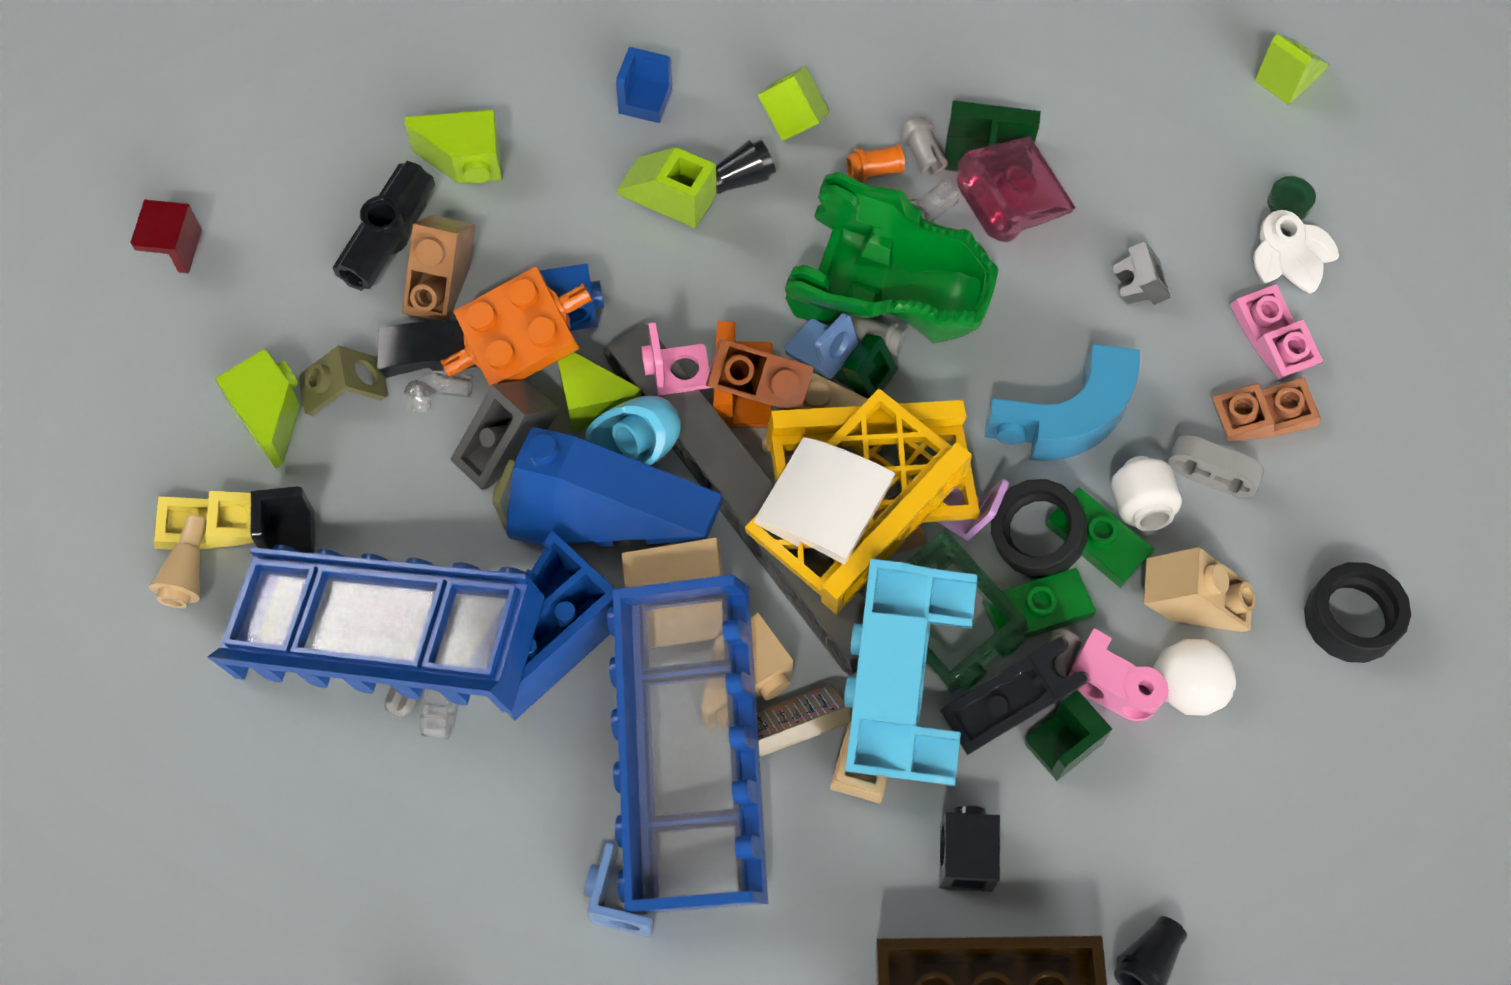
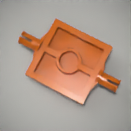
(516, 329)

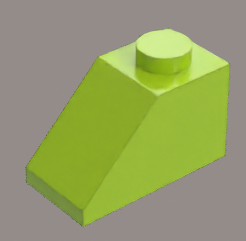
(458, 144)
(263, 401)

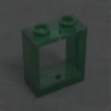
(939, 555)

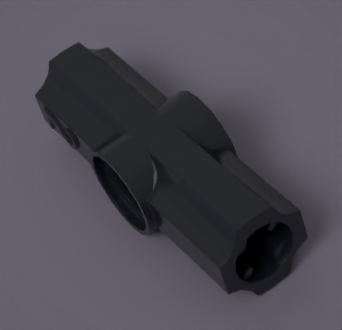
(372, 241)

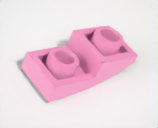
(1273, 333)

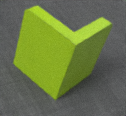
(794, 103)

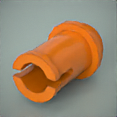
(875, 162)

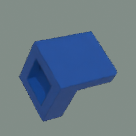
(644, 84)

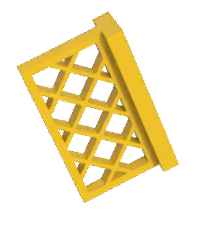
(944, 418)
(899, 515)

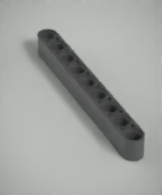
(726, 467)

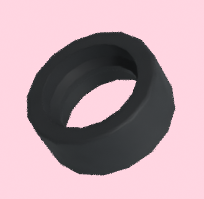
(1036, 491)
(1381, 588)

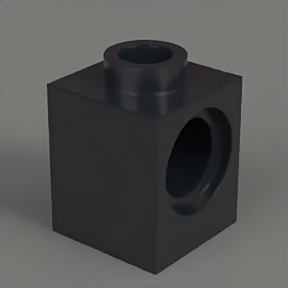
(969, 850)

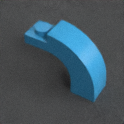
(1078, 423)

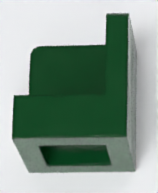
(1068, 735)

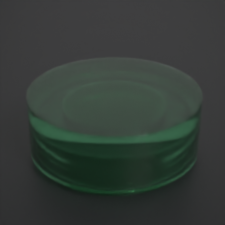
(1292, 195)

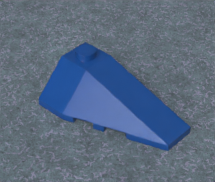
(601, 496)

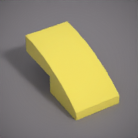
(226, 516)

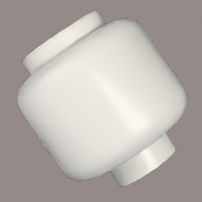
(1146, 493)

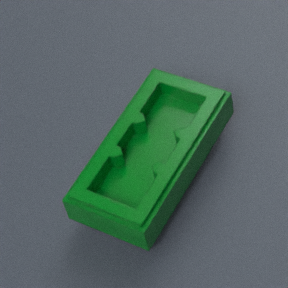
(1110, 543)
(1048, 603)

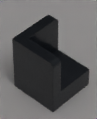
(282, 518)

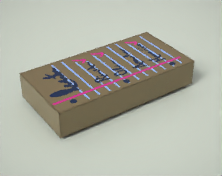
(800, 719)

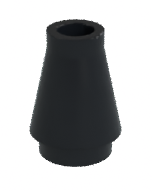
(744, 167)
(1152, 955)

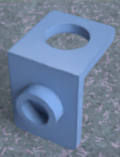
(824, 345)
(597, 888)

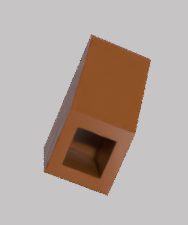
(759, 375)

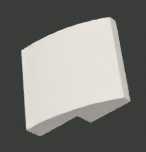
(825, 498)

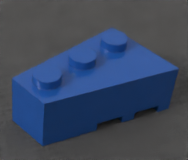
(569, 621)

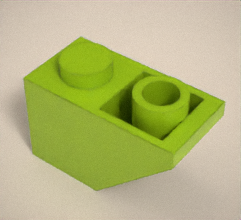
(672, 184)

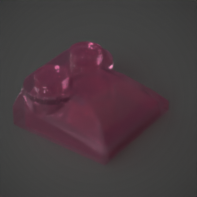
(1011, 188)

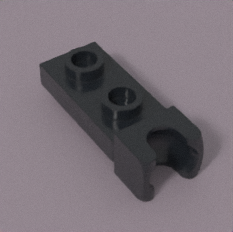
(1012, 697)

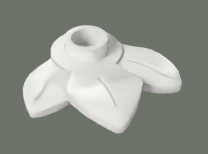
(1296, 256)

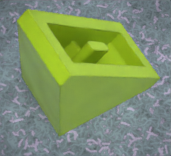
(1289, 68)
(591, 390)

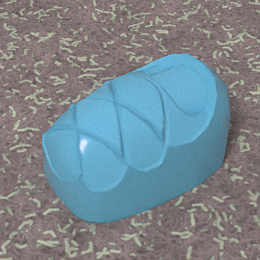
(638, 429)

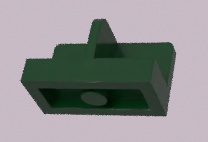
(985, 125)

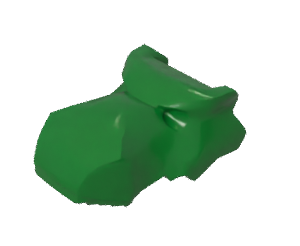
(892, 264)

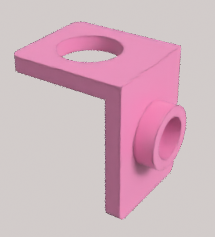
(660, 363)

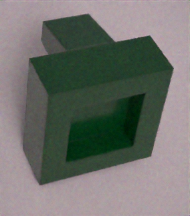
(868, 367)

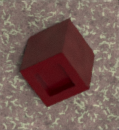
(167, 230)

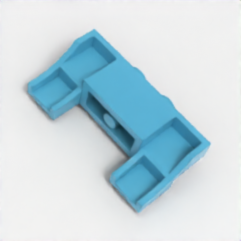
(891, 671)

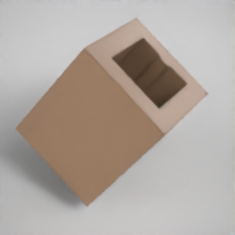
(437, 266)

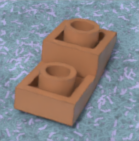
(1268, 412)

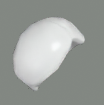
(1197, 676)

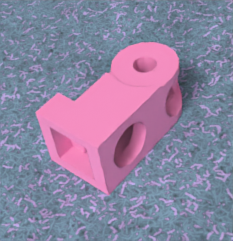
(1118, 683)

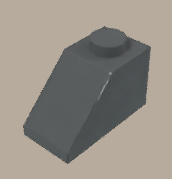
(501, 430)

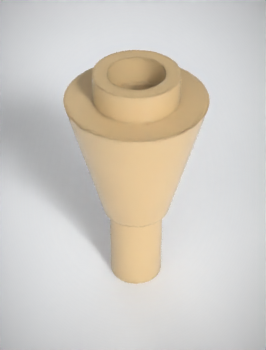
(179, 576)

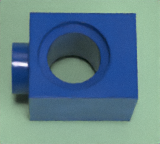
(567, 278)

